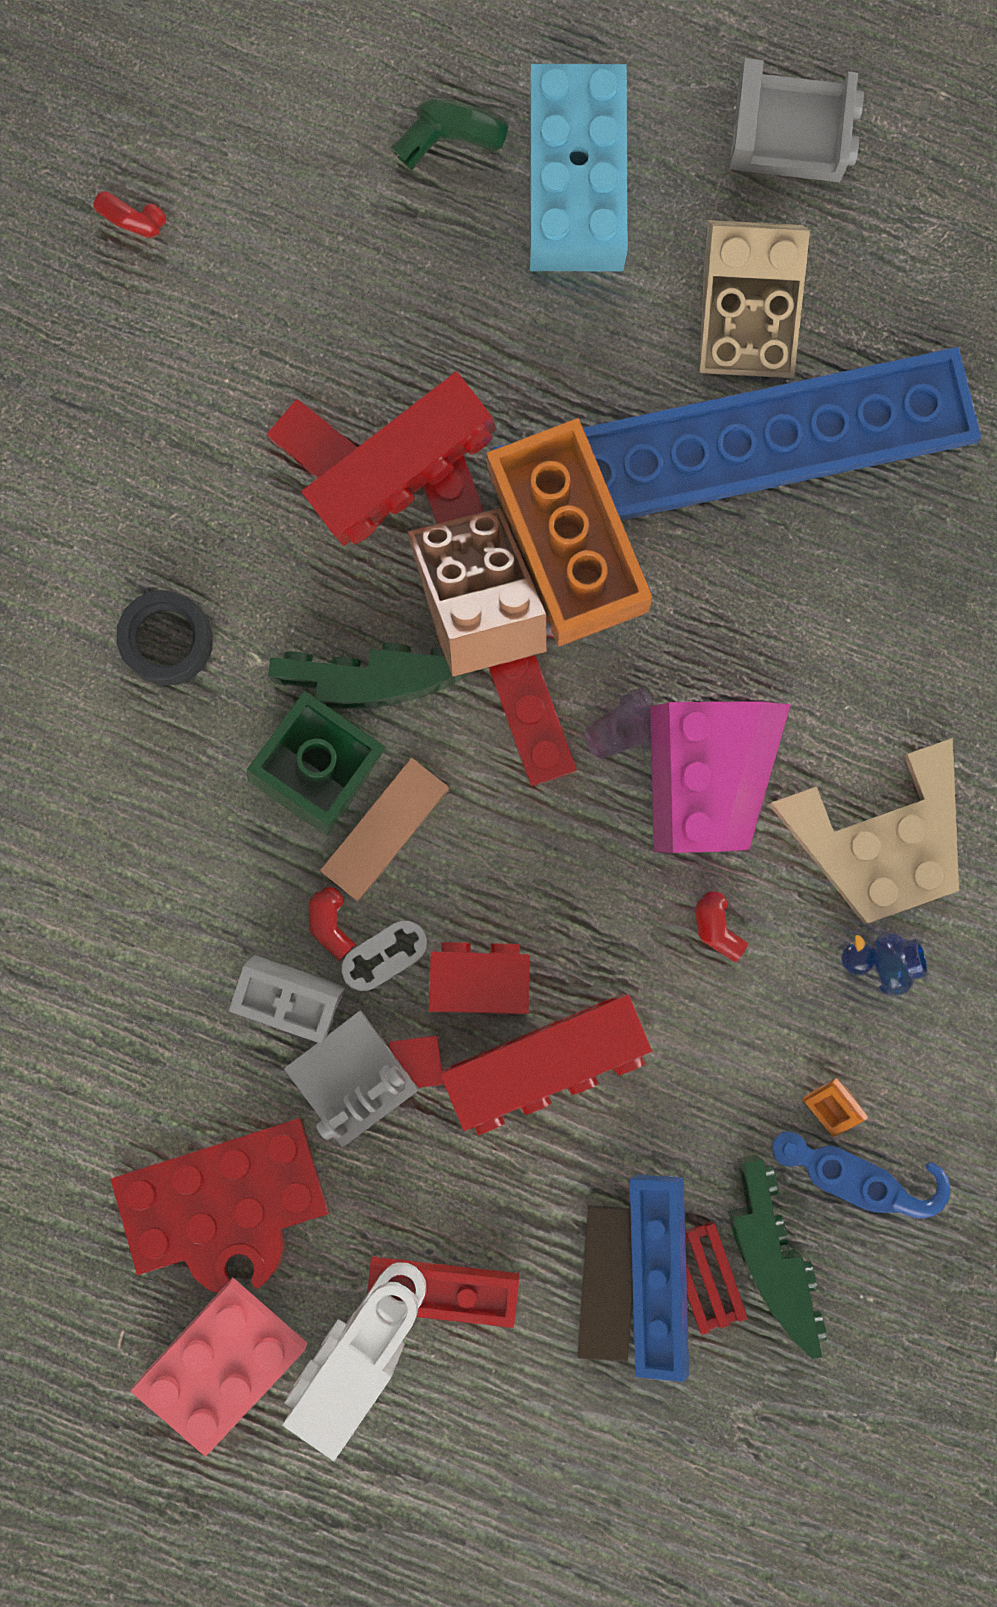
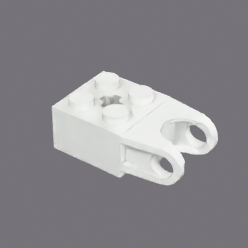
(354, 1364)

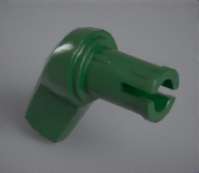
(449, 121)

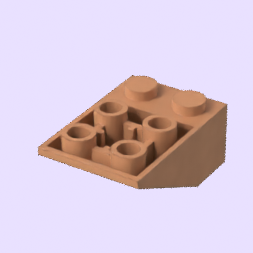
(479, 592)

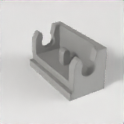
(286, 998)

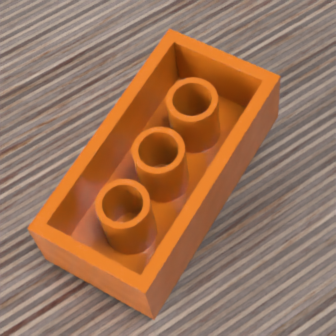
(568, 532)

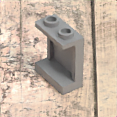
(794, 125)

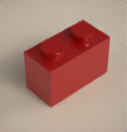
(479, 980)

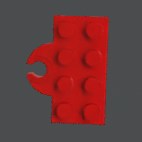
(222, 1204)

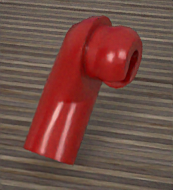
(125, 217)
(323, 922)
(713, 929)

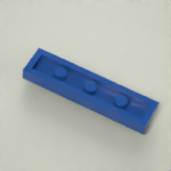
(659, 1277)

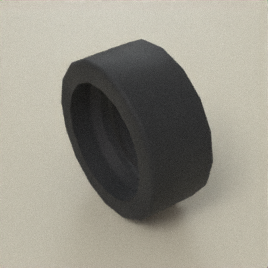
(151, 603)

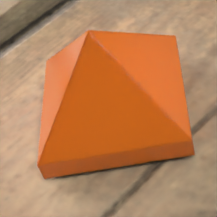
(835, 1107)

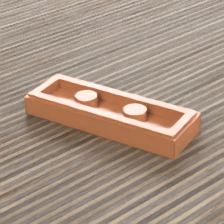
(385, 829)

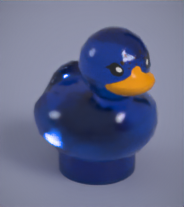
(895, 959)

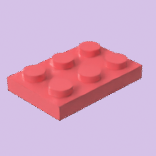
(219, 1367)

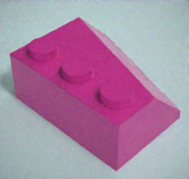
(711, 772)

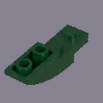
(391, 676)
(777, 1275)

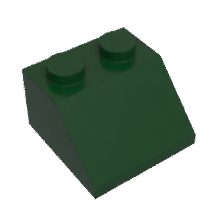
(315, 763)

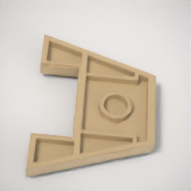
(891, 858)

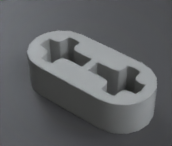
(378, 945)

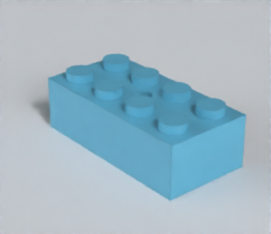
(578, 167)

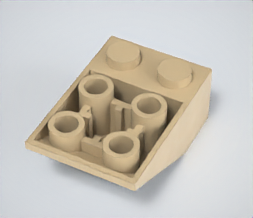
(752, 298)

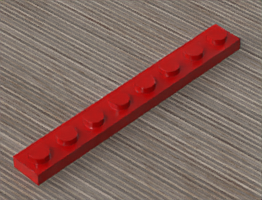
(517, 682)

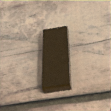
(606, 1285)

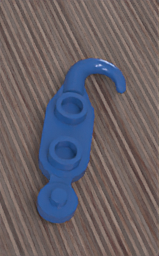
(858, 1179)

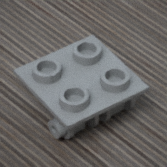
(351, 1080)

